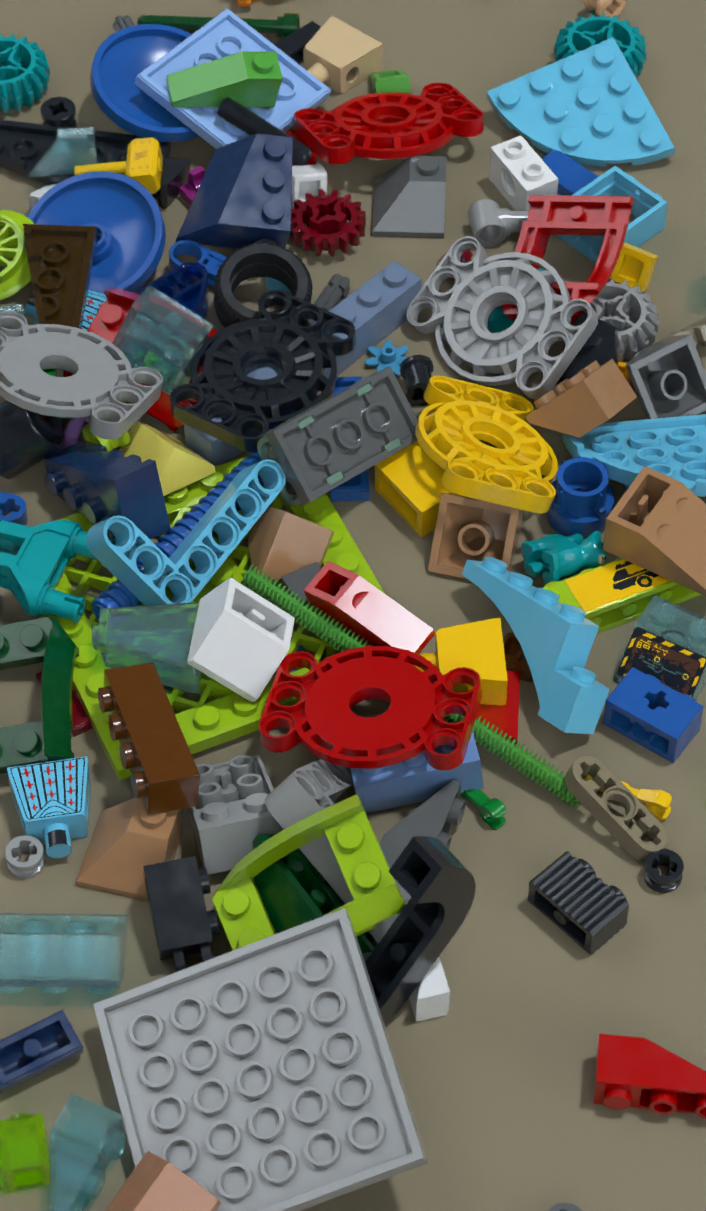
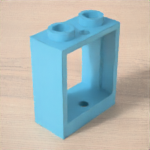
(646, 206)

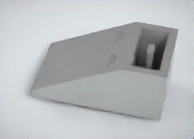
(231, 811)

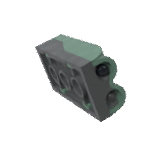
(340, 437)

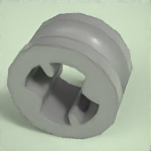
(14, 852)

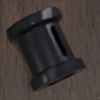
(417, 373)

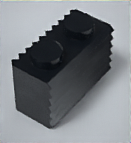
(579, 902)

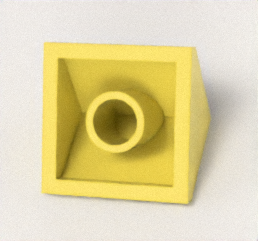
(174, 460)

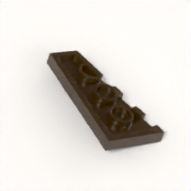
(60, 270)

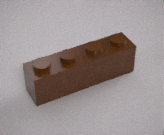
(149, 738)

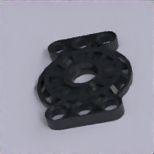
(270, 339)

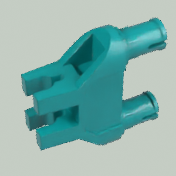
(34, 562)

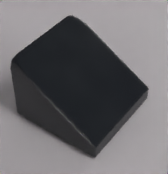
(174, 175)

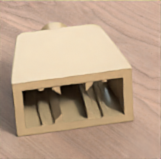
(342, 55)

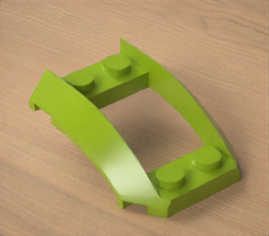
(356, 851)

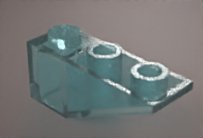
(80, 1152)

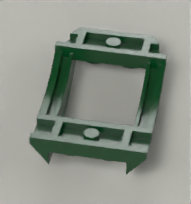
(50, 739)

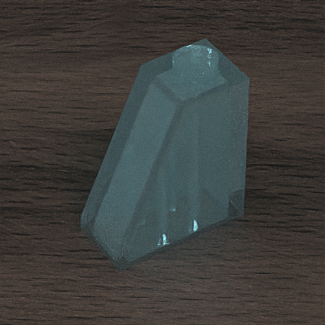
(150, 635)

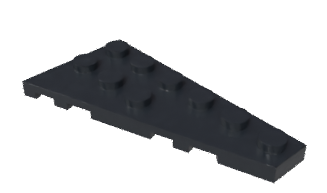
(26, 143)

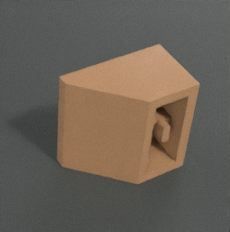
(583, 400)

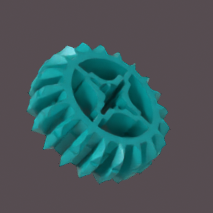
(596, 29)
(22, 73)

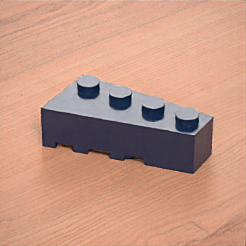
(108, 485)

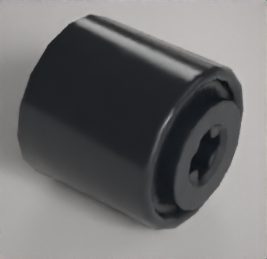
(26, 438)

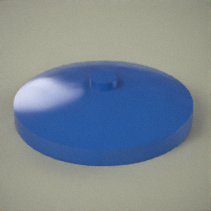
(114, 76)
(126, 223)

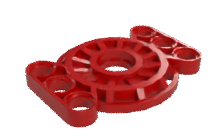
(389, 124)
(387, 673)

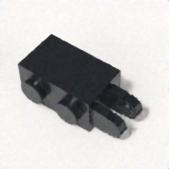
(179, 910)

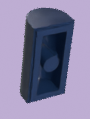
(37, 1049)

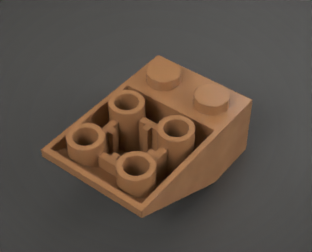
(660, 529)

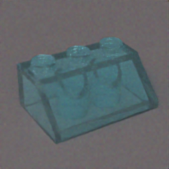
(62, 952)

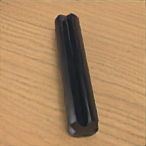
(254, 124)

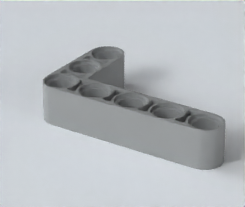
(308, 792)

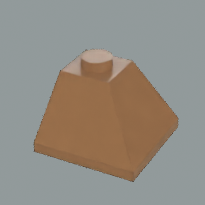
(472, 531)
(125, 843)

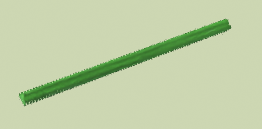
(343, 641)

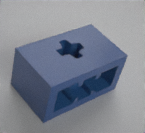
(653, 714)

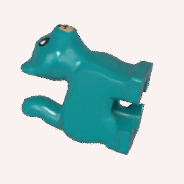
(562, 555)

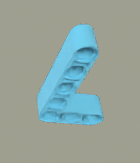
(198, 545)

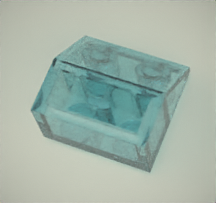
(162, 336)

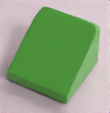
(390, 81)

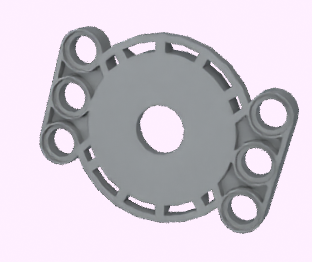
(478, 289)
(99, 381)

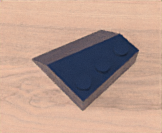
(243, 195)

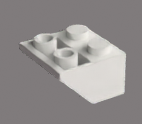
(239, 638)

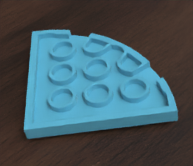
(585, 109)
(664, 444)

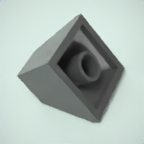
(411, 199)
(669, 378)

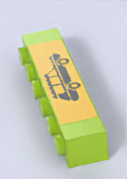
(617, 592)

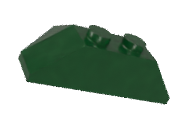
(298, 894)

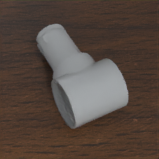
(492, 223)

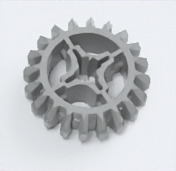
(631, 314)

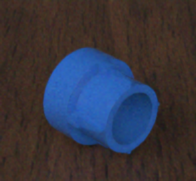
(581, 498)

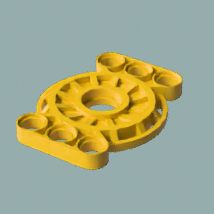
(503, 475)

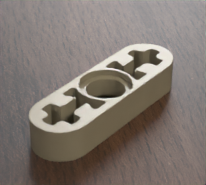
(615, 790)

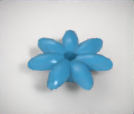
(387, 357)

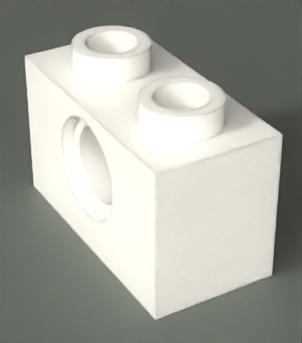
(520, 172)

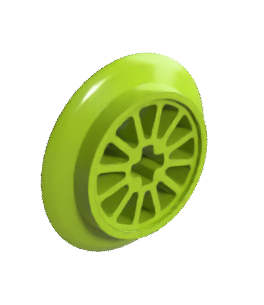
(17, 271)

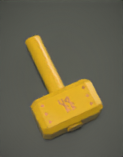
(142, 164)

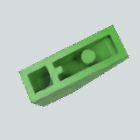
(245, 77)

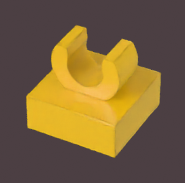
(634, 266)

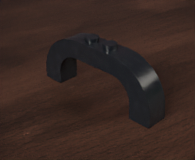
(438, 905)

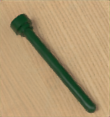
(282, 26)

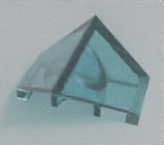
(69, 150)

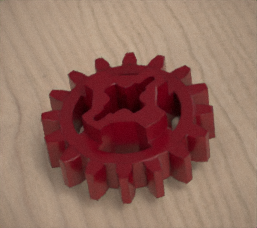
(327, 223)

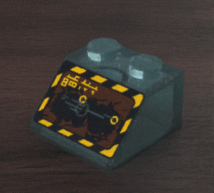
(669, 646)

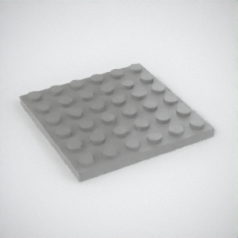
(264, 1072)

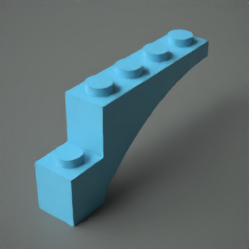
(554, 641)

